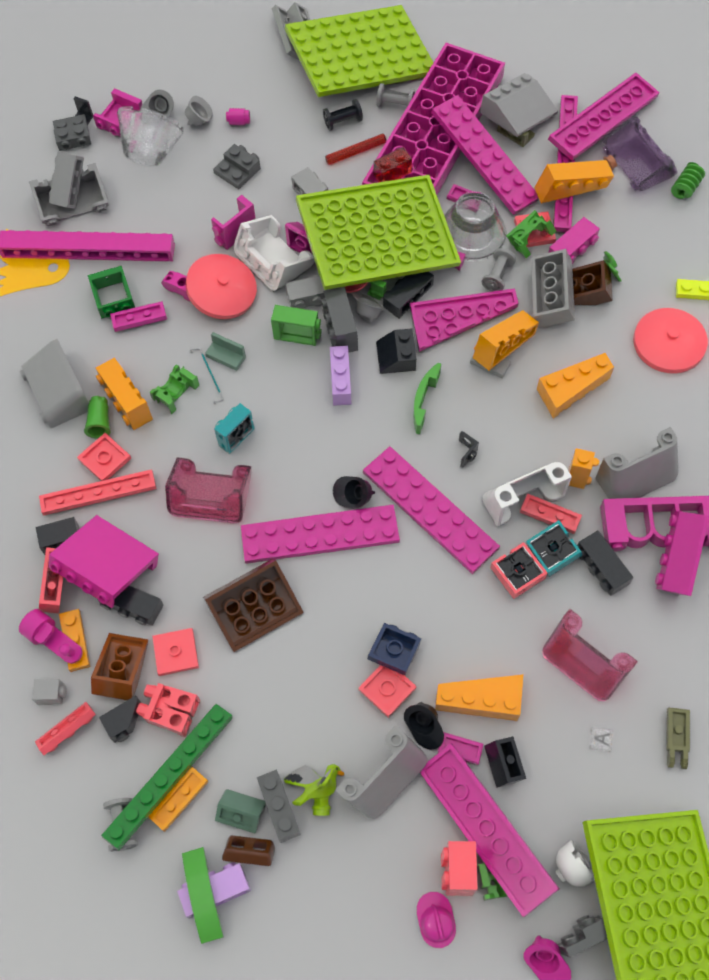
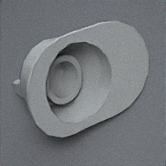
(160, 102)
(198, 111)
(367, 307)

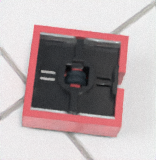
(518, 570)

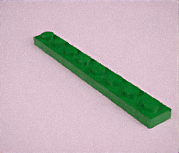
(166, 777)

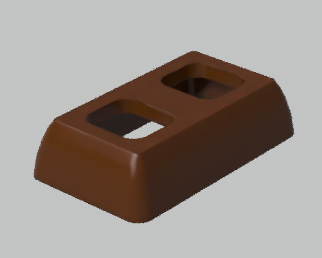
(247, 853)

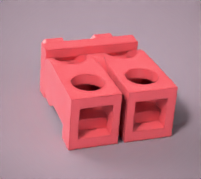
(169, 708)

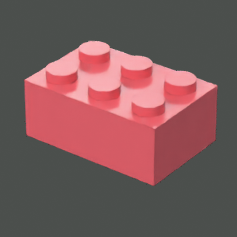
(460, 868)

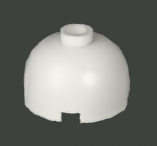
(573, 865)

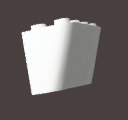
(550, 479)

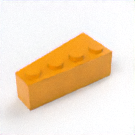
(572, 179)
(503, 339)
(572, 383)
(125, 395)
(482, 697)

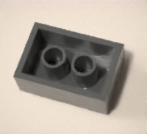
(339, 319)

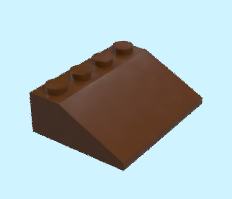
(253, 604)

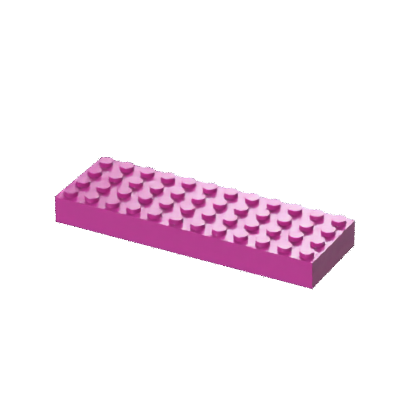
(429, 145)

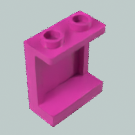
(108, 119)

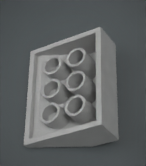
(518, 105)

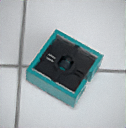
(234, 428)
(554, 548)

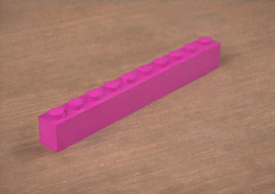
(87, 245)

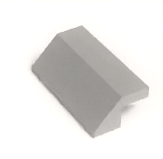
(294, 14)

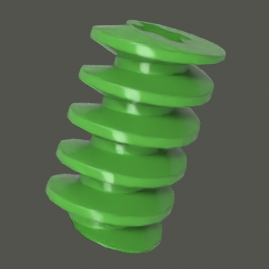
(688, 181)

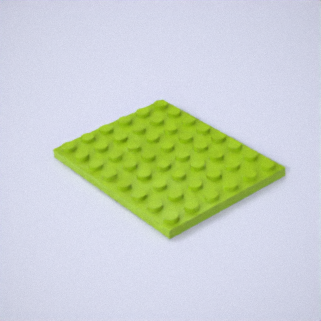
(359, 50)
(377, 231)
(653, 893)

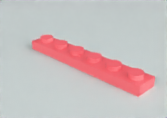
(97, 492)

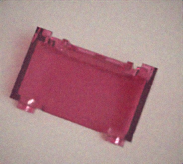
(207, 494)
(583, 662)

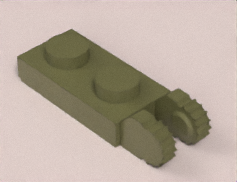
(678, 736)

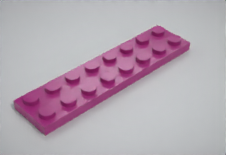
(603, 116)
(485, 154)
(431, 510)
(319, 534)
(495, 837)

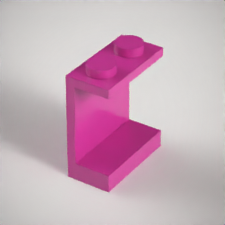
(226, 234)

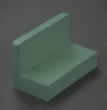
(226, 351)
(239, 811)

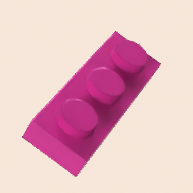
(138, 316)

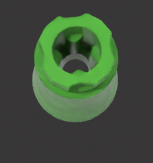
(97, 417)

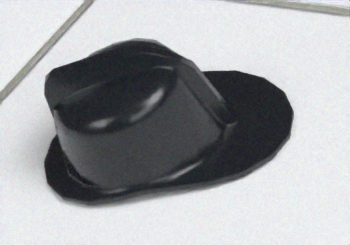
(352, 491)
(424, 725)

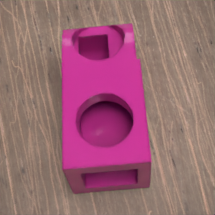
(175, 283)

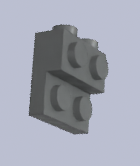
(71, 132)
(237, 166)
(588, 933)

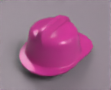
(436, 919)
(546, 960)

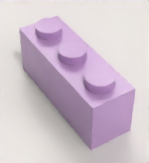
(340, 375)
(225, 887)

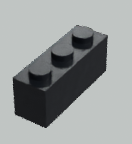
(407, 291)
(604, 563)
(138, 605)

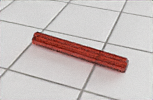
(355, 149)

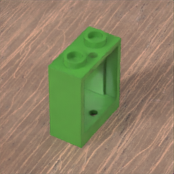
(296, 325)

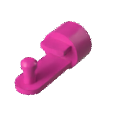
(41, 629)

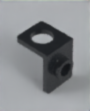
(83, 108)
(472, 452)

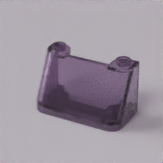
(638, 155)

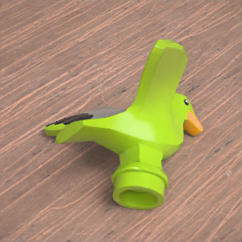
(315, 787)

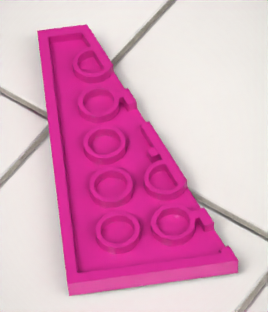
(450, 316)

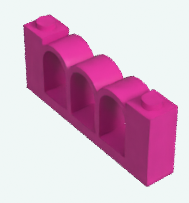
(615, 524)

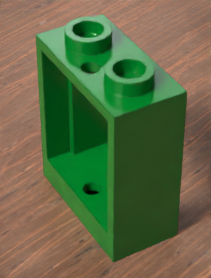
(114, 276)

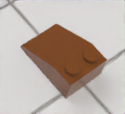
(119, 667)

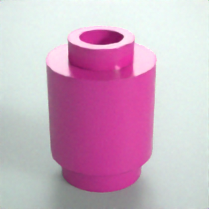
(238, 116)

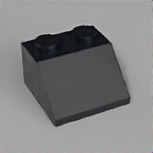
(396, 352)

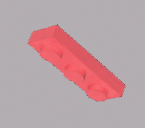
(550, 513)
(65, 728)

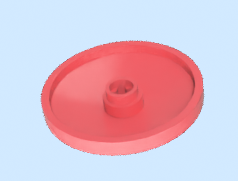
(221, 286)
(670, 340)

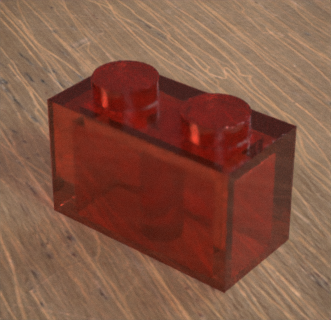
(393, 165)

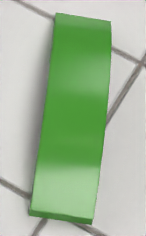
(430, 379)
(201, 895)

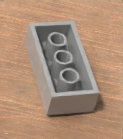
(553, 288)

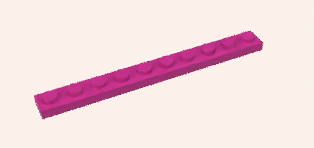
(564, 206)

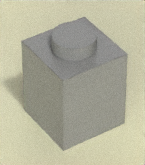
(48, 691)

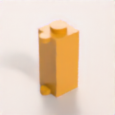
(581, 468)

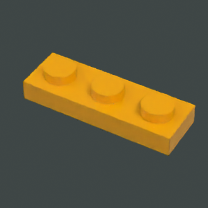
(72, 626)
(178, 799)

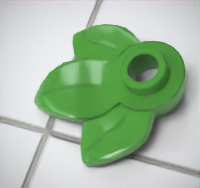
(610, 261)

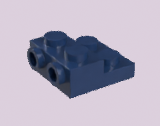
(394, 648)

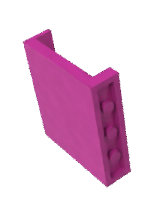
(102, 560)

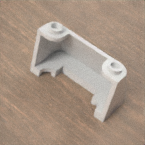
(268, 254)

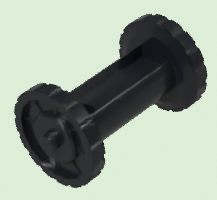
(343, 114)

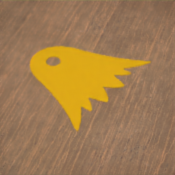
(30, 273)

